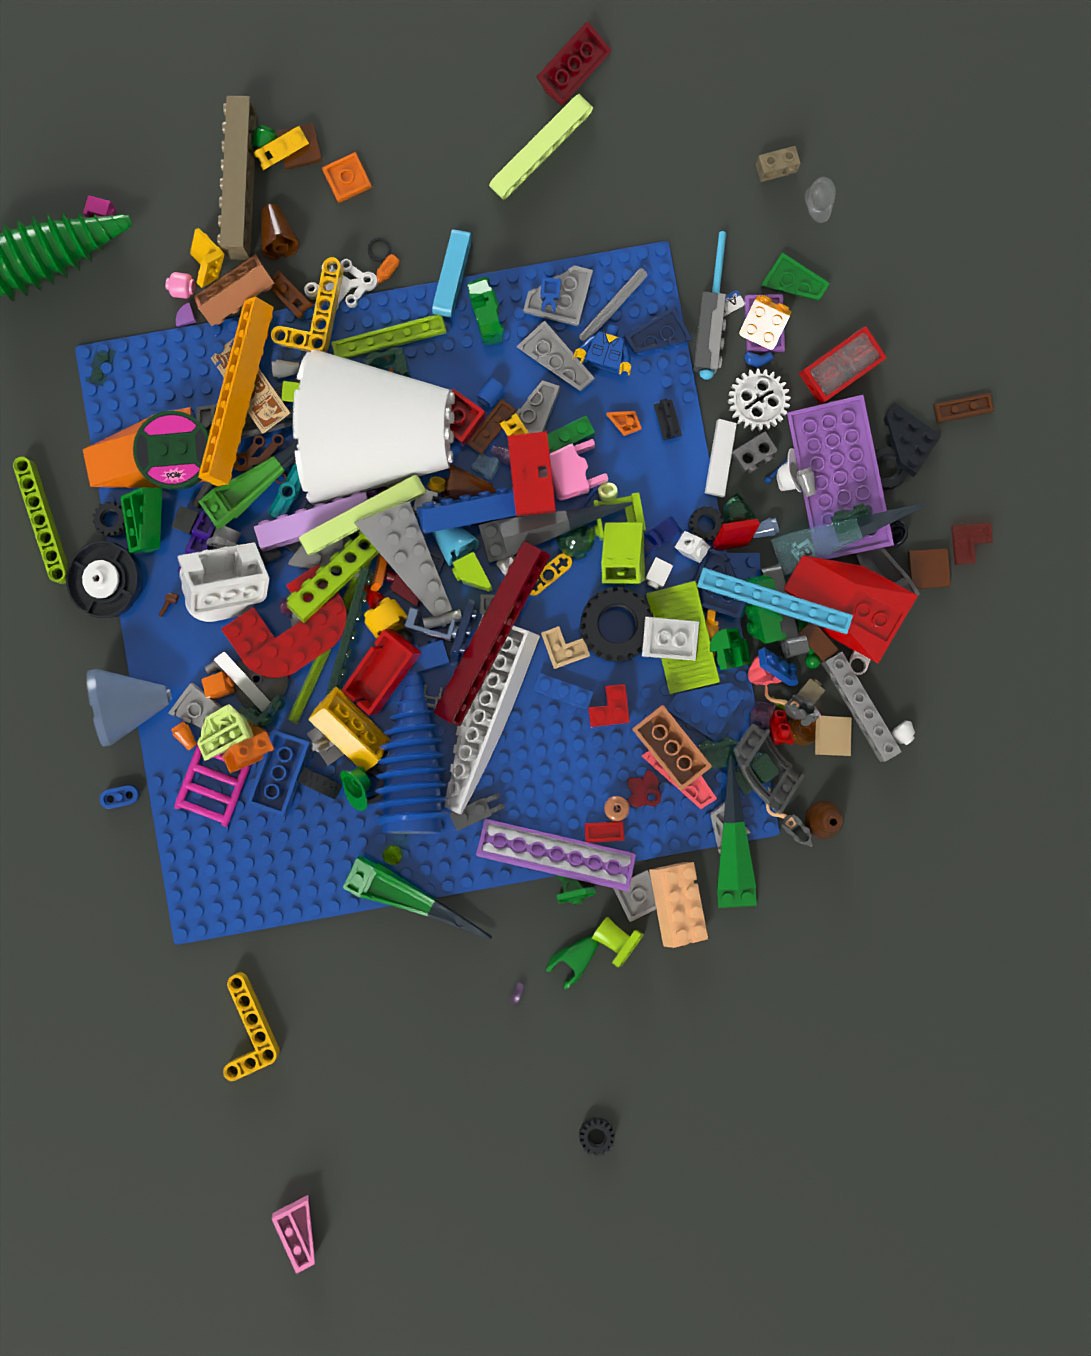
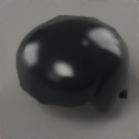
(899, 532)

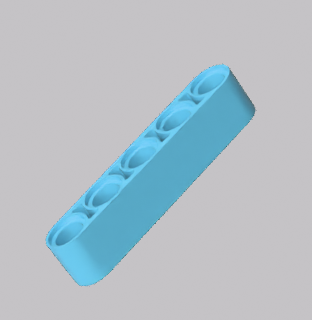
(452, 273)

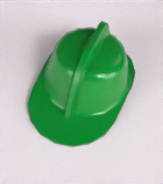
(356, 785)

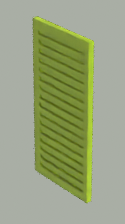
(684, 603)

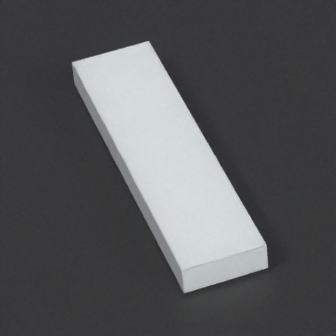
(720, 458)

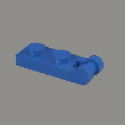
(778, 667)

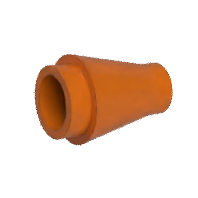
(184, 735)

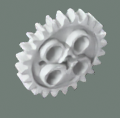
(768, 413)

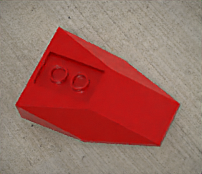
(872, 599)

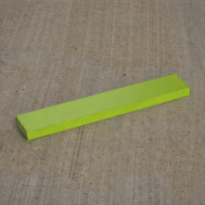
(389, 337)

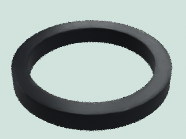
(375, 240)

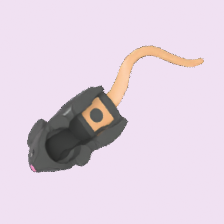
(797, 708)
(794, 827)

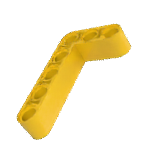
(319, 315)
(252, 1028)

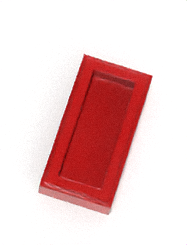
(604, 831)

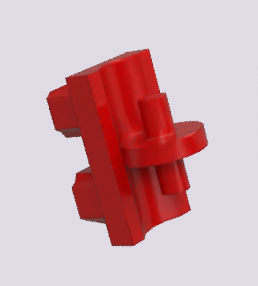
(780, 729)

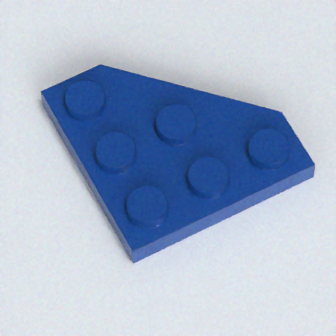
(707, 707)

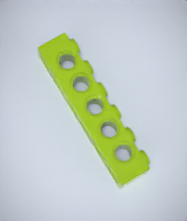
(305, 610)

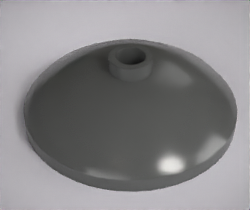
(268, 686)

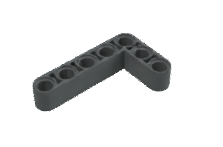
(794, 644)

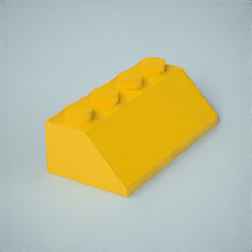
(349, 729)

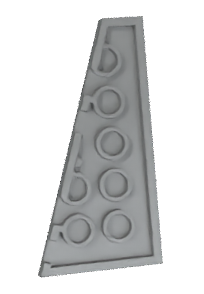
(402, 545)

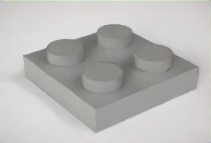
(639, 898)

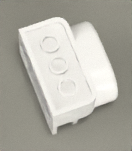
(223, 581)

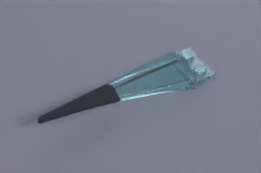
(830, 538)

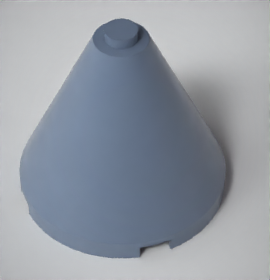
(122, 703)

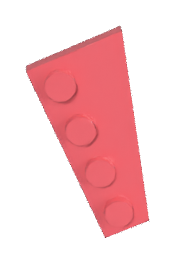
(697, 791)

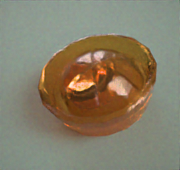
(803, 734)

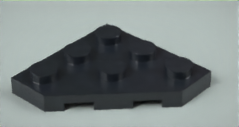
(909, 438)

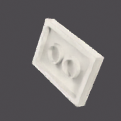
(670, 638)

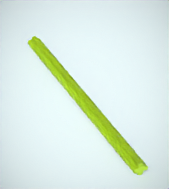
(318, 663)

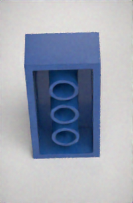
(279, 772)

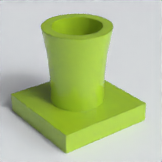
(617, 940)

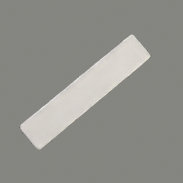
(242, 681)

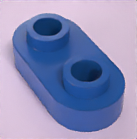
(120, 796)

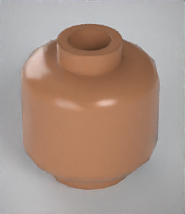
(614, 801)

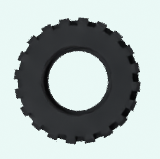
(590, 624)

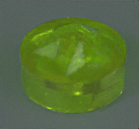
(392, 854)

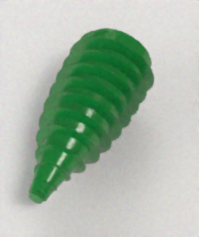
(51, 247)

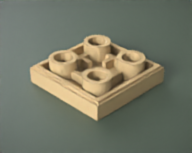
(833, 736)

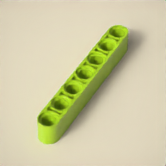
(35, 515)

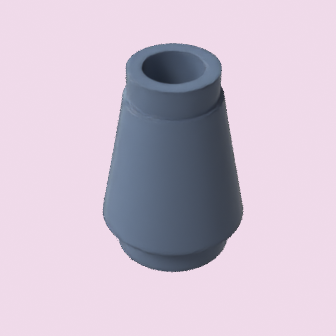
(767, 528)

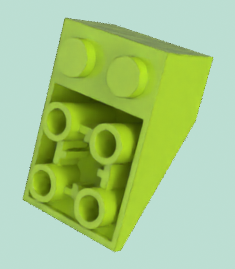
(623, 553)

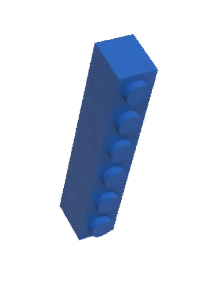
(466, 510)

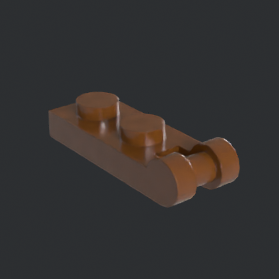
(290, 294)

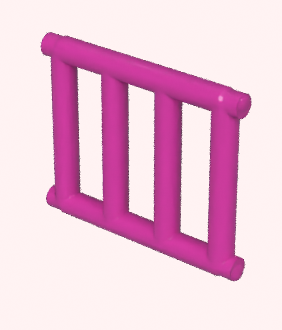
(188, 785)

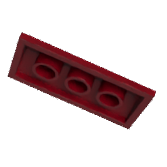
(573, 64)

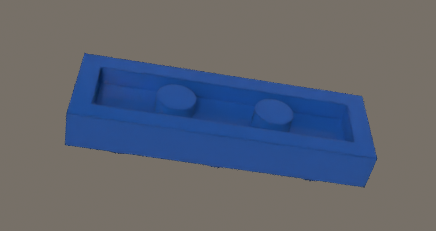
(563, 691)

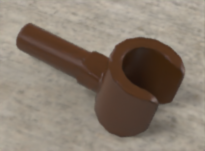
(169, 598)

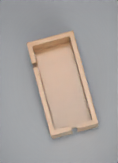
(678, 904)

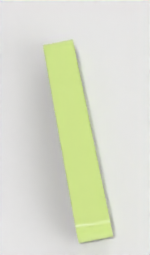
(541, 146)
(344, 523)

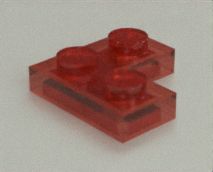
(964, 539)

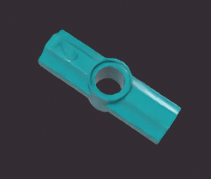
(282, 503)

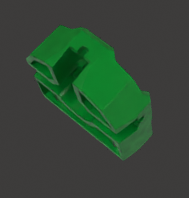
(486, 310)

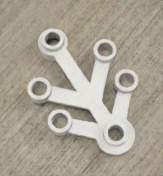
(346, 285)

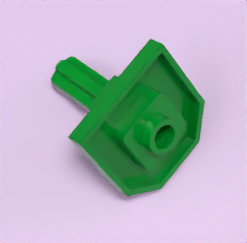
(573, 891)

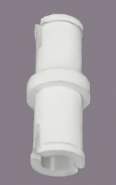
(442, 620)

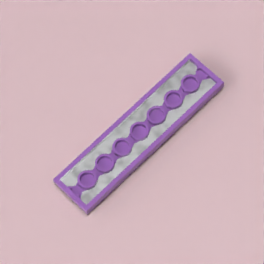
(556, 855)

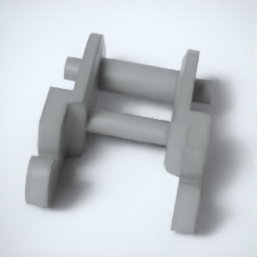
(433, 698)

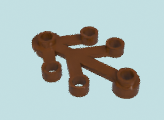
(249, 460)

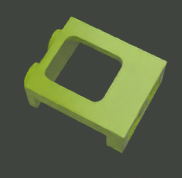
(633, 512)

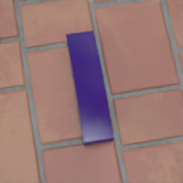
(201, 533)

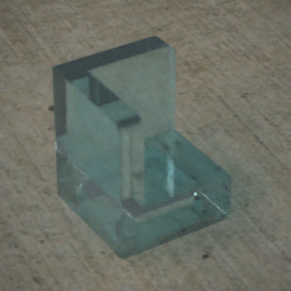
(485, 466)

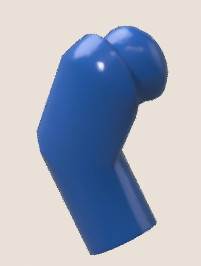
(757, 360)

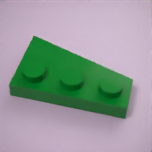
(795, 279)

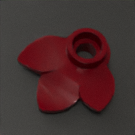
(642, 788)

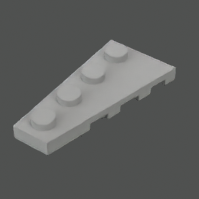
(553, 354)
(194, 706)

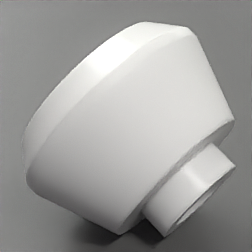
(903, 733)

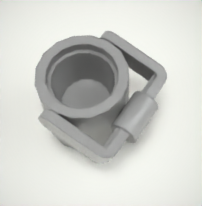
(224, 538)

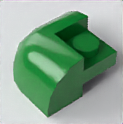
(730, 648)

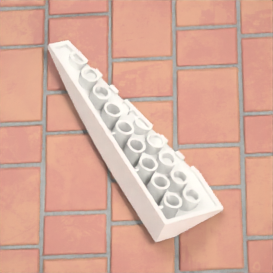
(488, 716)

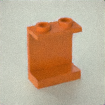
(247, 752)

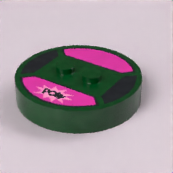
(170, 449)

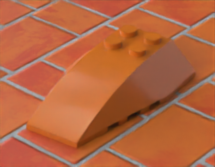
(112, 461)

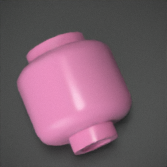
(180, 285)

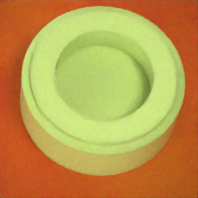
(607, 492)

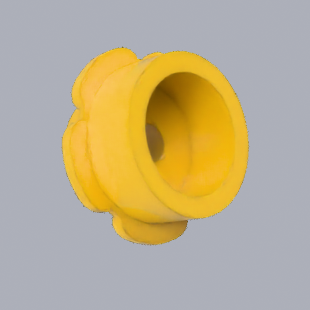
(436, 484)

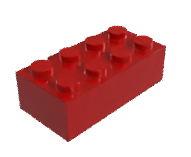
(381, 671)

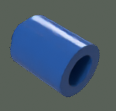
(490, 393)

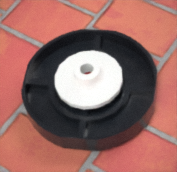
(104, 579)

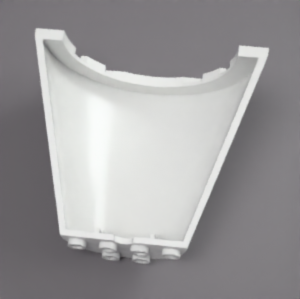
(366, 427)

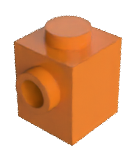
(218, 685)

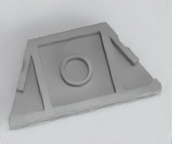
(321, 557)

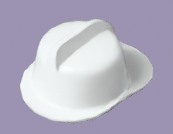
(787, 474)

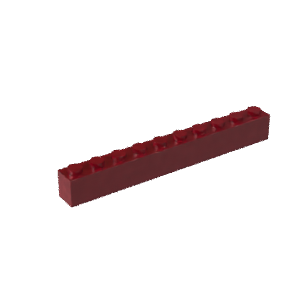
(491, 634)

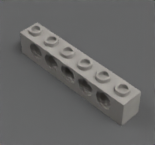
(861, 707)

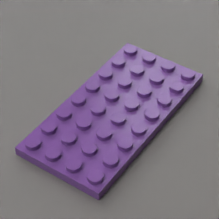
(841, 452)

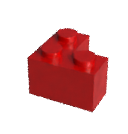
(616, 710)

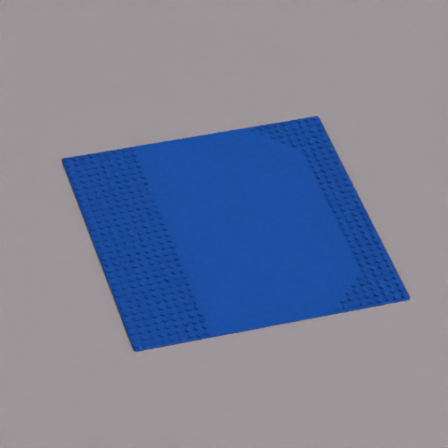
(548, 759)

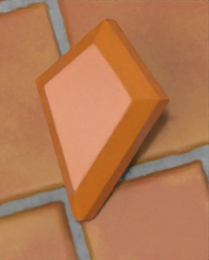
(626, 422)

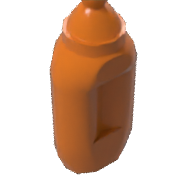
(387, 268)

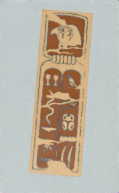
(265, 405)

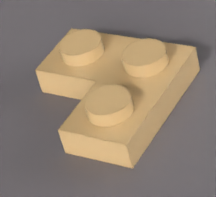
(561, 653)

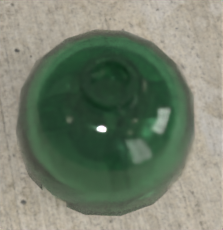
(737, 511)
(577, 542)

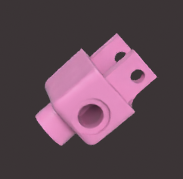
(570, 469)

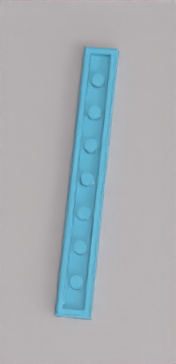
(774, 601)

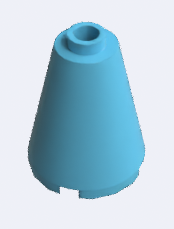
(455, 543)

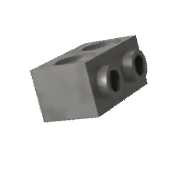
(751, 449)

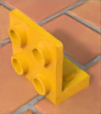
(208, 256)

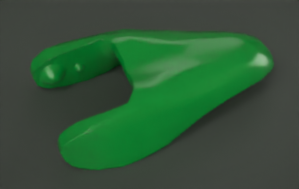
(576, 956)

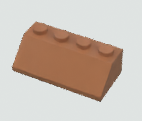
(231, 290)
(672, 747)

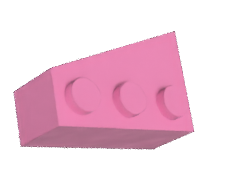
(295, 1232)

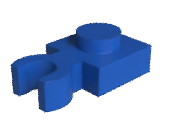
(550, 291)

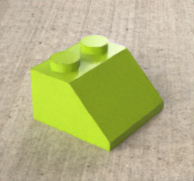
(471, 573)

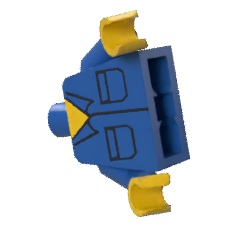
(605, 352)

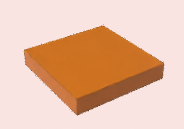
(346, 177)

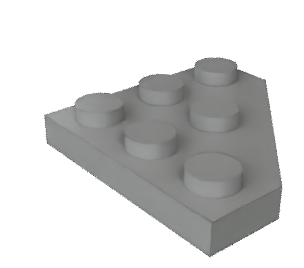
(571, 299)

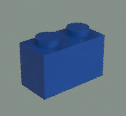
(431, 656)

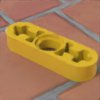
(562, 569)

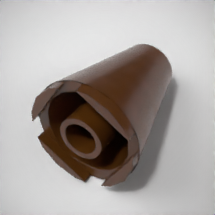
(276, 234)
(464, 483)
(824, 819)

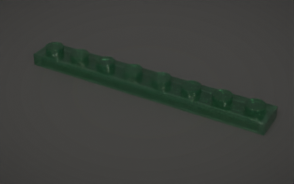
(349, 633)

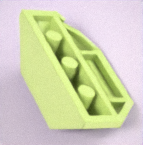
(223, 730)

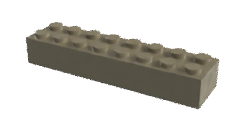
(237, 178)

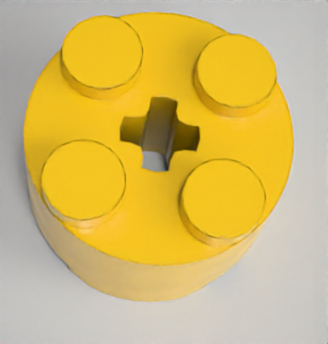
(386, 616)

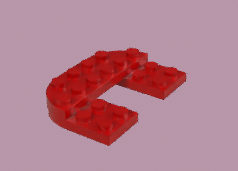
(294, 647)

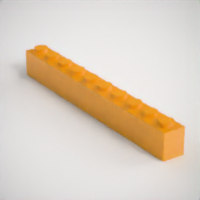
(236, 392)

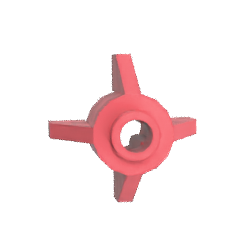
(760, 676)

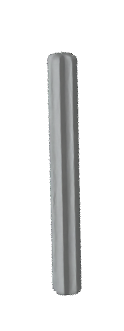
(613, 305)

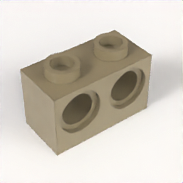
(777, 163)

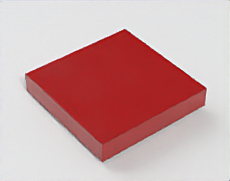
(735, 534)

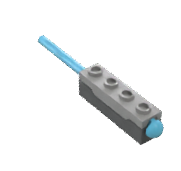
(711, 321)

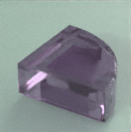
(516, 994)

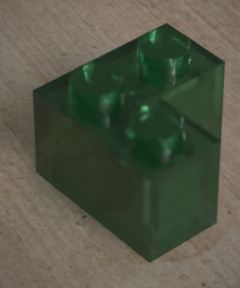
(762, 768)

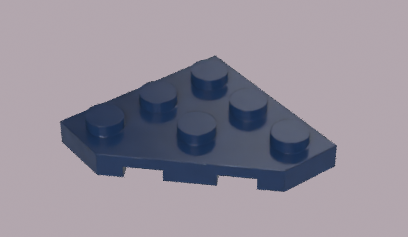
(726, 605)

